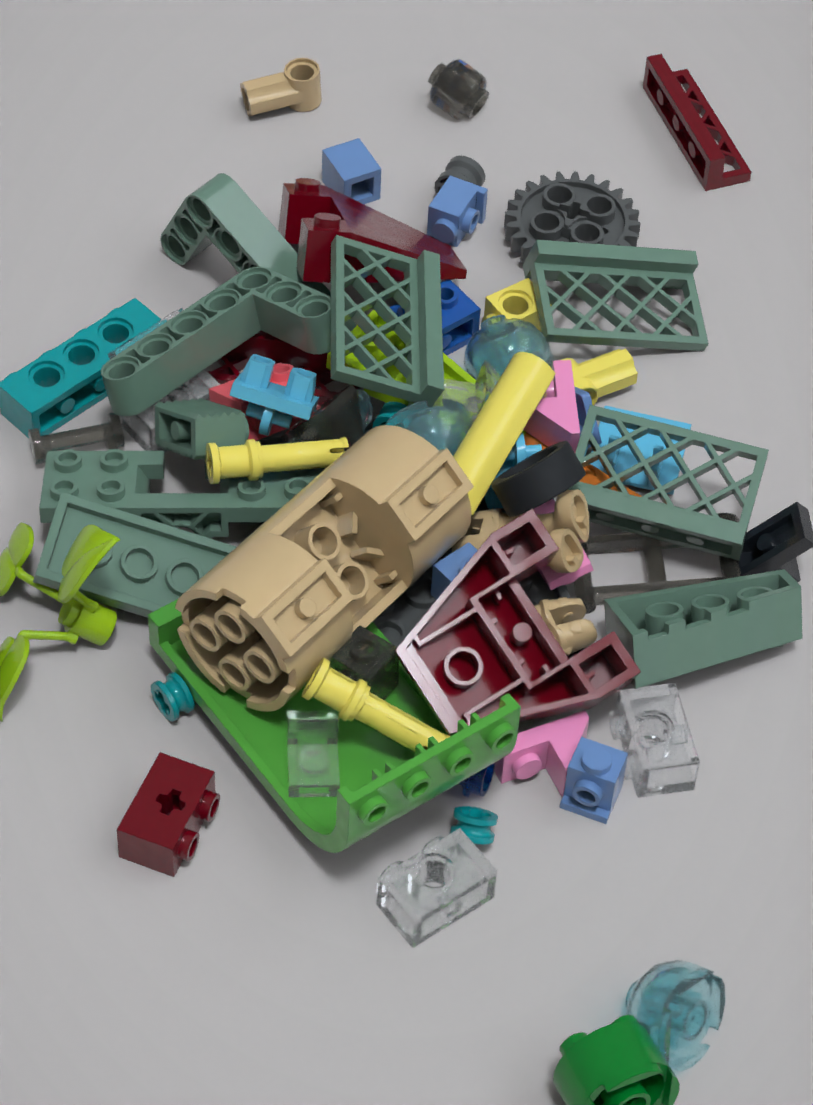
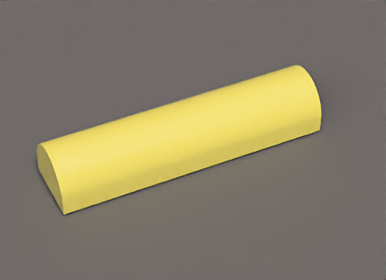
(502, 421)

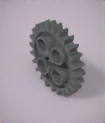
(570, 213)

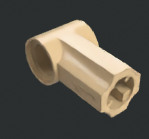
(295, 87)

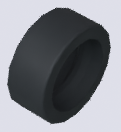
(538, 479)

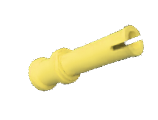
(255, 459)
(356, 701)

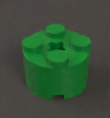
(614, 1067)

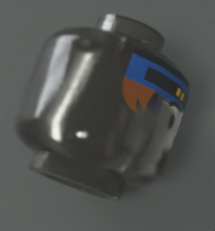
(458, 89)

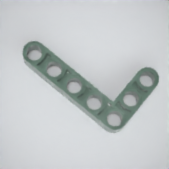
(232, 222)
(212, 328)

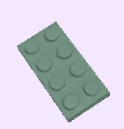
(142, 570)

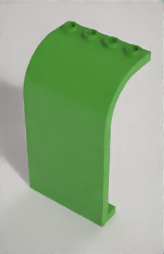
(376, 773)

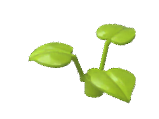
(78, 614)

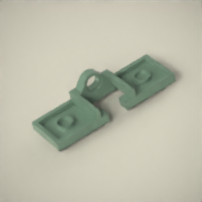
(124, 480)

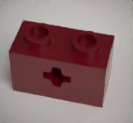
(167, 815)

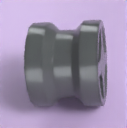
(462, 168)

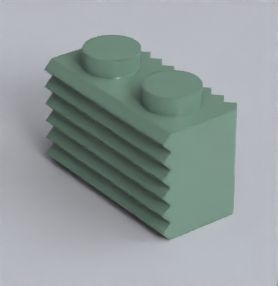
(191, 424)

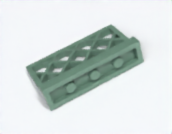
(613, 268)
(418, 328)
(664, 520)

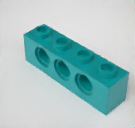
(69, 376)

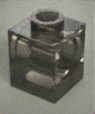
(369, 659)

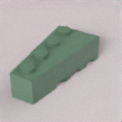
(705, 623)

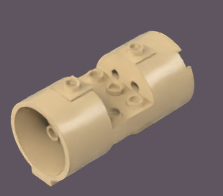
(325, 565)

